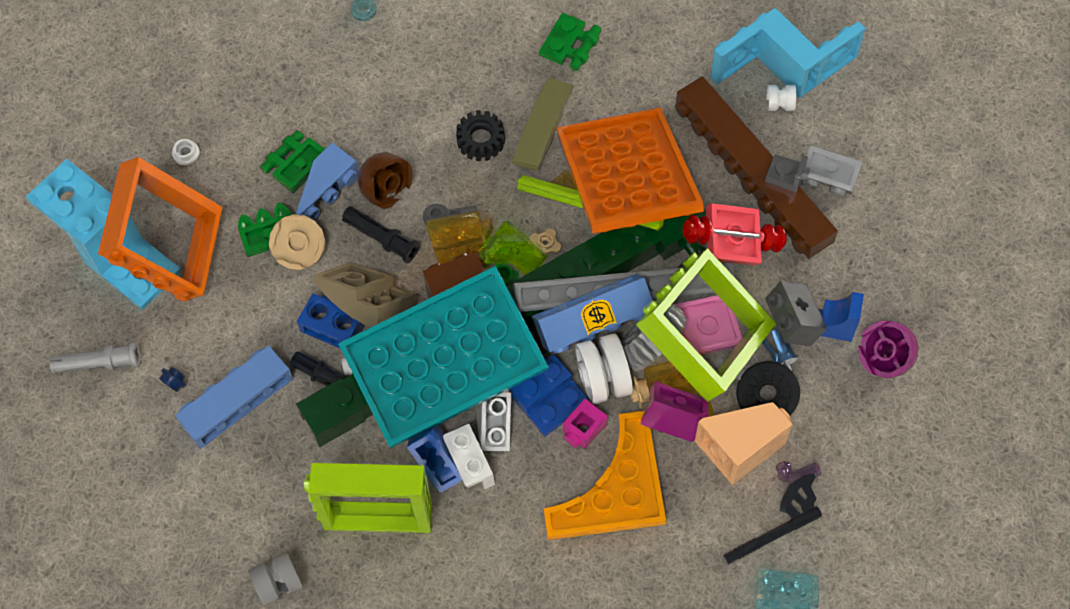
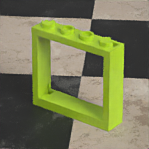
(679, 350)
(370, 481)

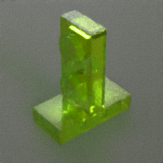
(513, 248)

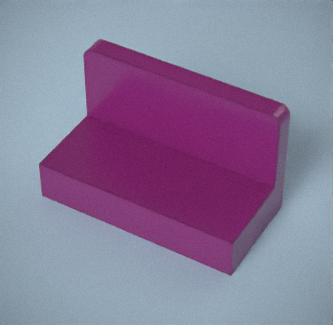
(674, 411)

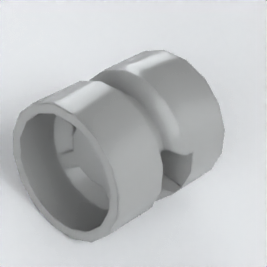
(275, 579)

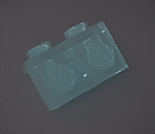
(786, 590)

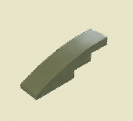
(542, 124)

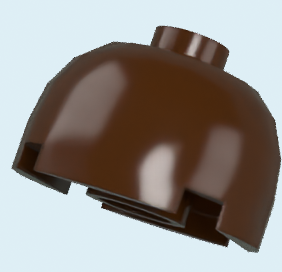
(384, 175)

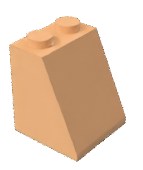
(743, 438)

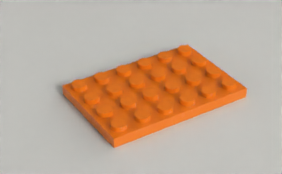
(628, 170)

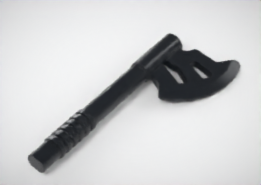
(798, 520)

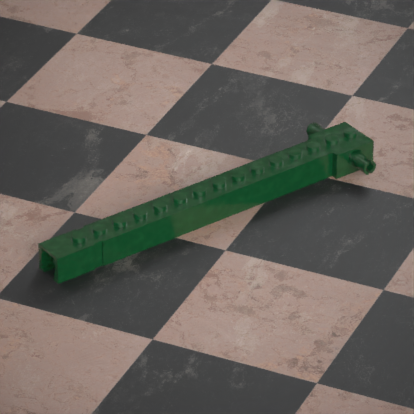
(620, 250)

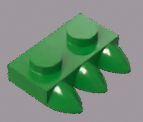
(257, 236)

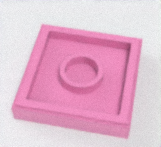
(709, 325)

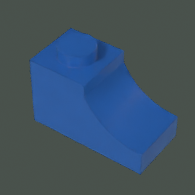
(842, 316)
(433, 453)

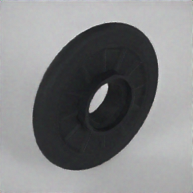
(768, 374)

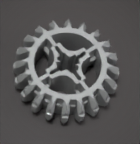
(639, 348)

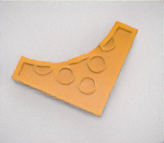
(624, 495)

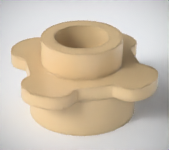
(549, 236)
(640, 392)

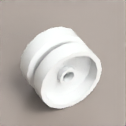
(603, 369)

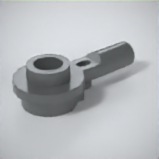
(438, 211)

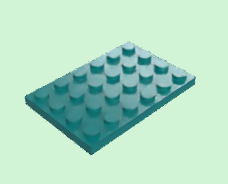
(443, 357)

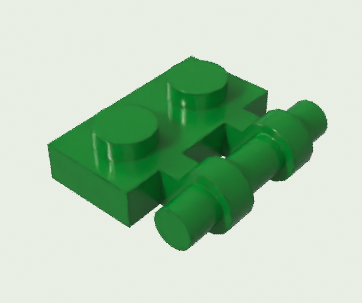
(564, 36)
(296, 168)

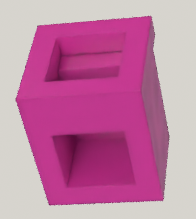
(584, 415)

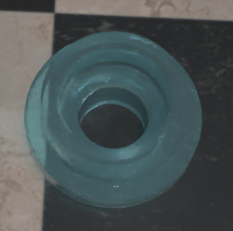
(363, 15)

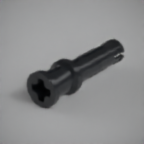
(390, 239)

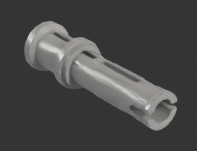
(109, 358)

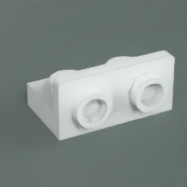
(469, 457)

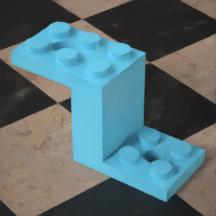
(786, 52)
(84, 222)

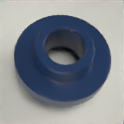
(173, 378)

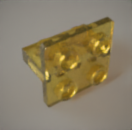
(458, 235)

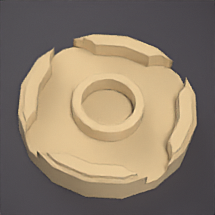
(296, 241)

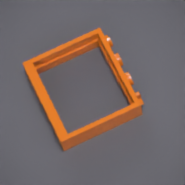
(207, 216)

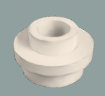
(183, 145)

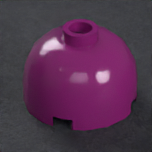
(888, 349)

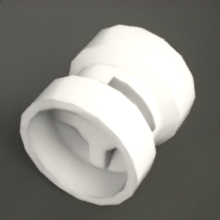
(784, 98)

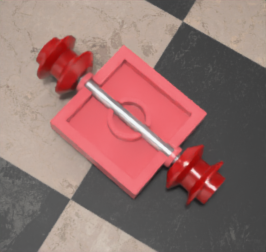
(734, 234)

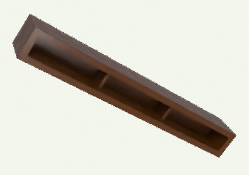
(750, 162)

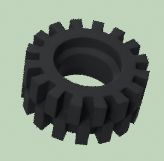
(477, 122)

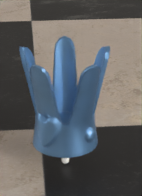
(784, 353)

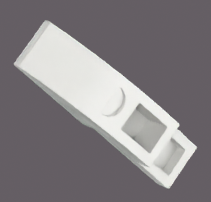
(494, 423)

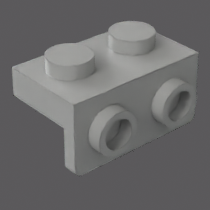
(832, 170)

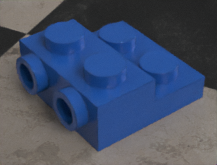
(548, 396)

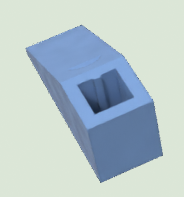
(328, 169)

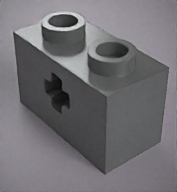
(795, 313)

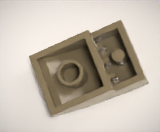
(363, 293)

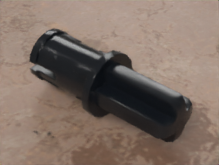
(318, 371)

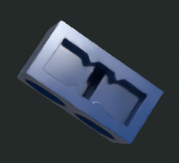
(328, 327)

